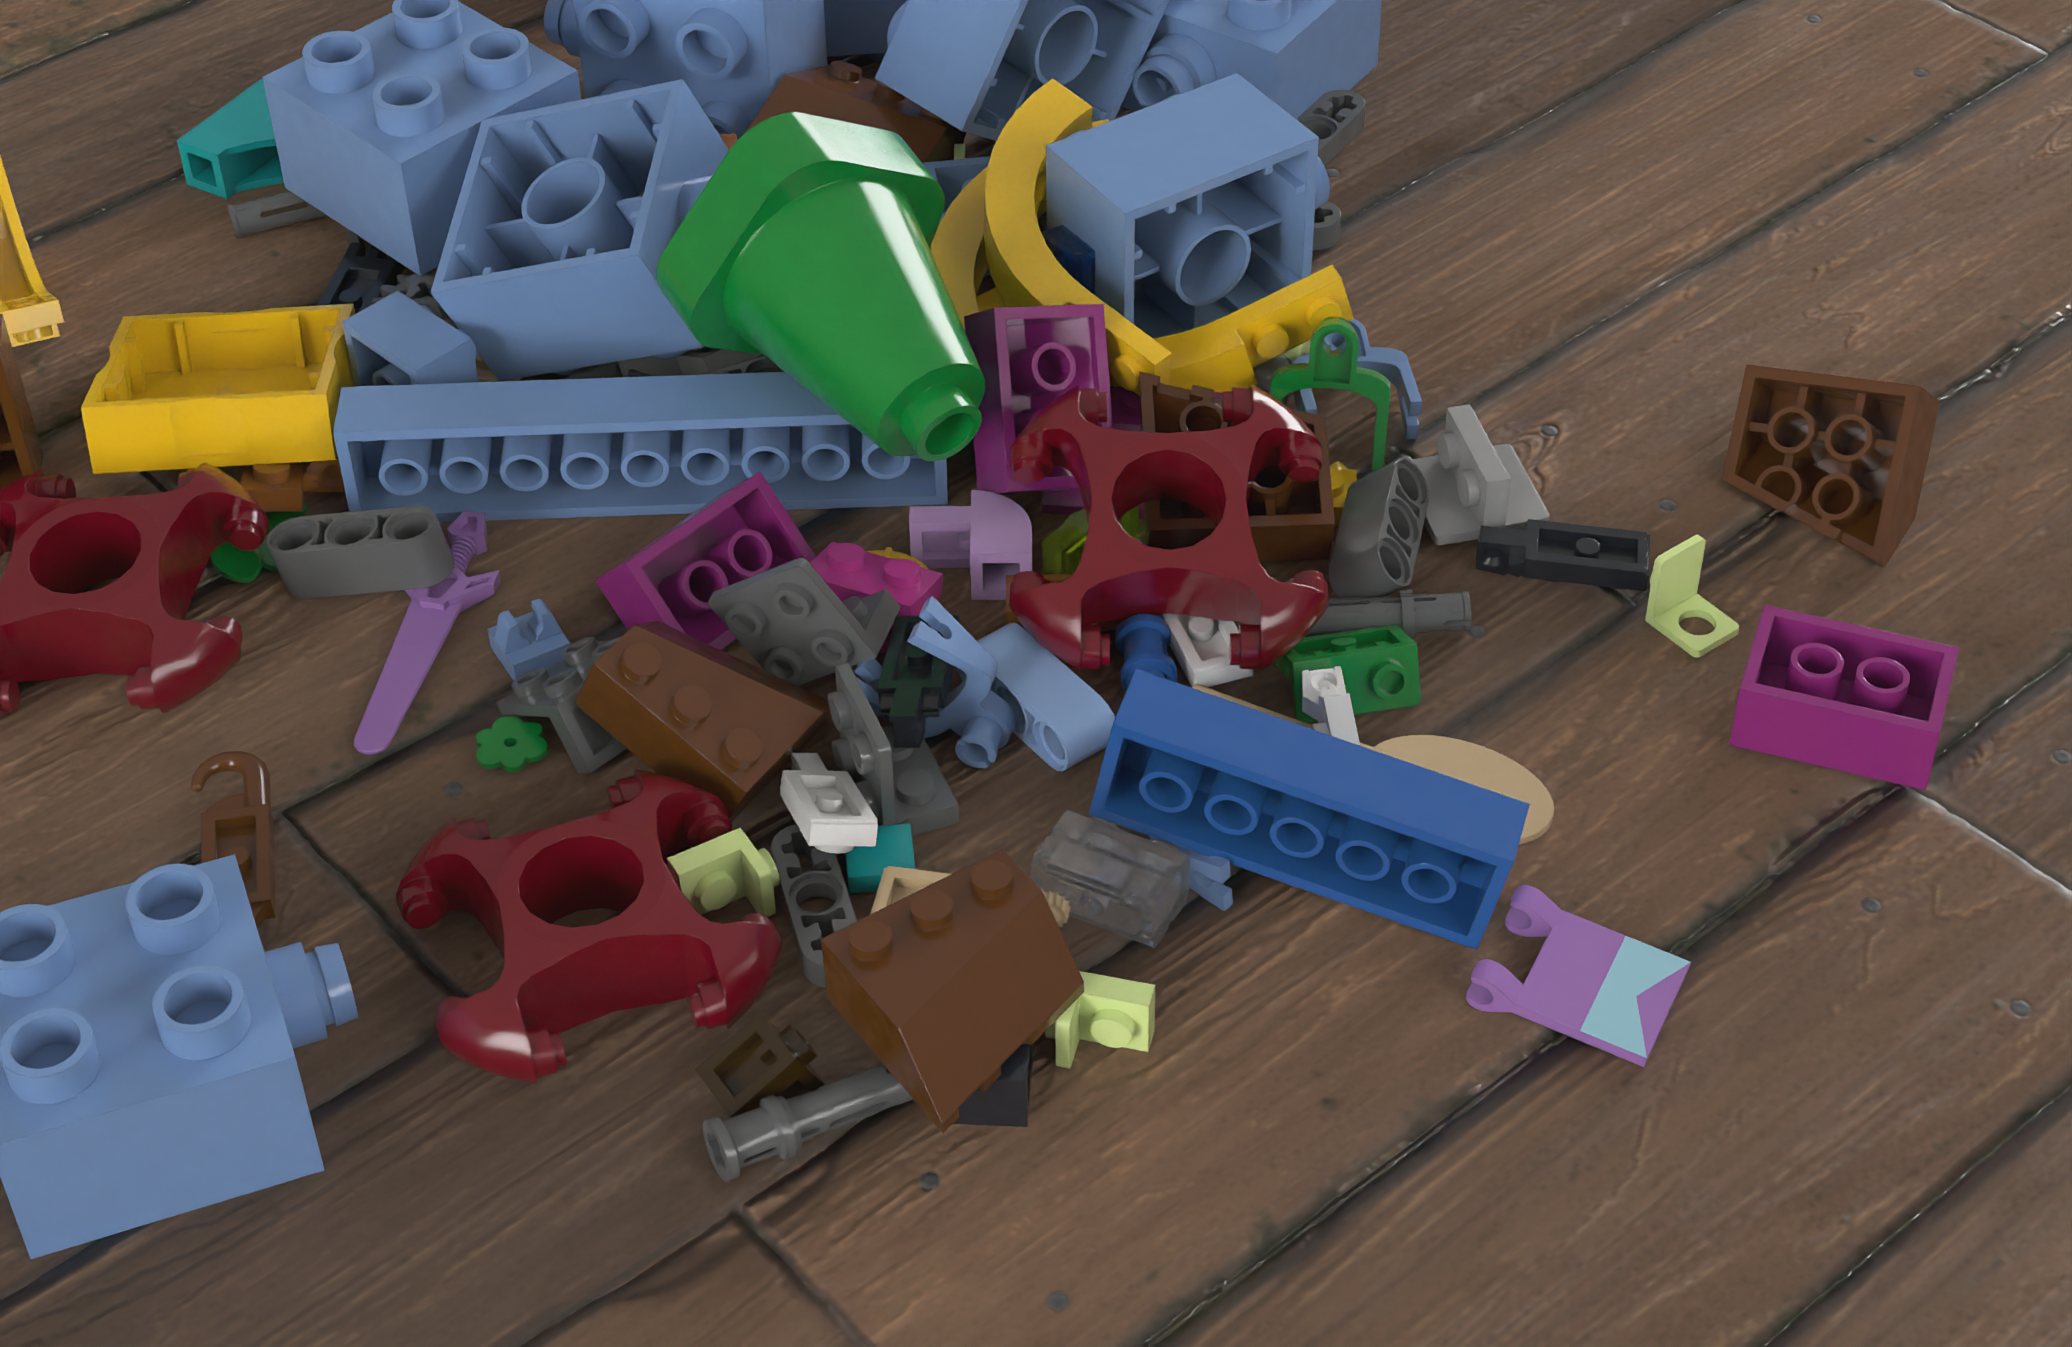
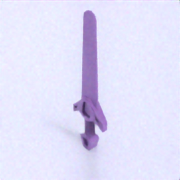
(424, 632)

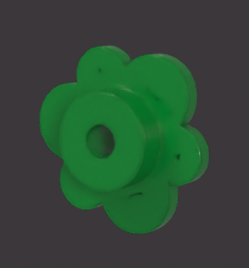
(510, 744)

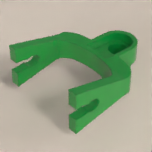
(1338, 371)

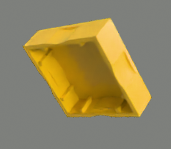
(219, 389)

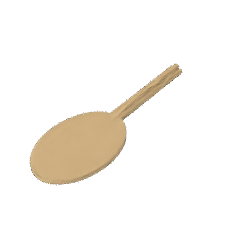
(1461, 761)

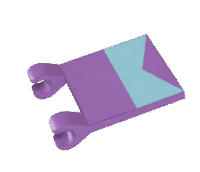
(1583, 980)

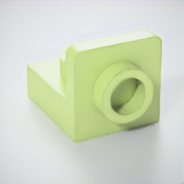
(724, 872)
(1109, 1013)

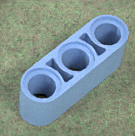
(1052, 705)

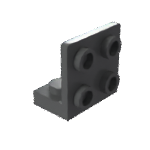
(800, 625)
(553, 695)
(895, 782)

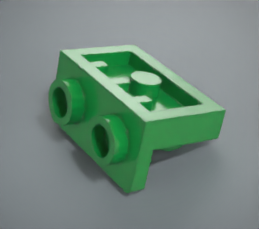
(1375, 663)

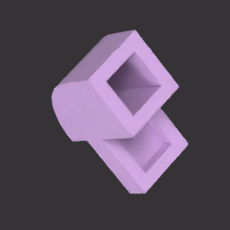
(987, 537)

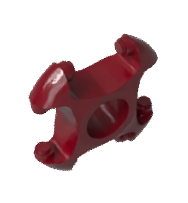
(1125, 577)
(137, 622)
(574, 975)

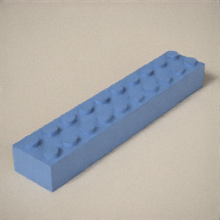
(612, 448)

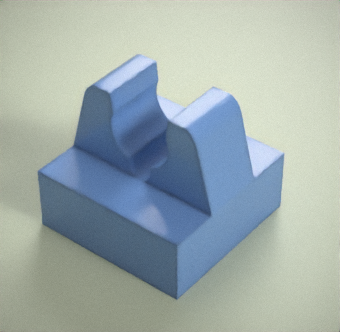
(528, 640)

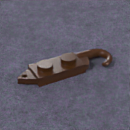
(242, 827)

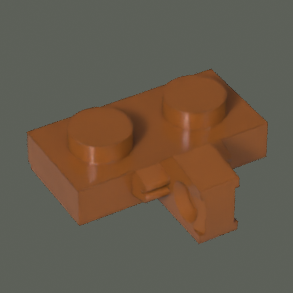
(283, 485)

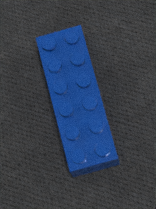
(1308, 809)

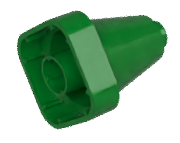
(825, 268)

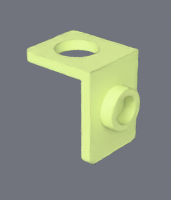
(1675, 597)

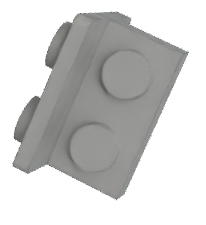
(1475, 483)

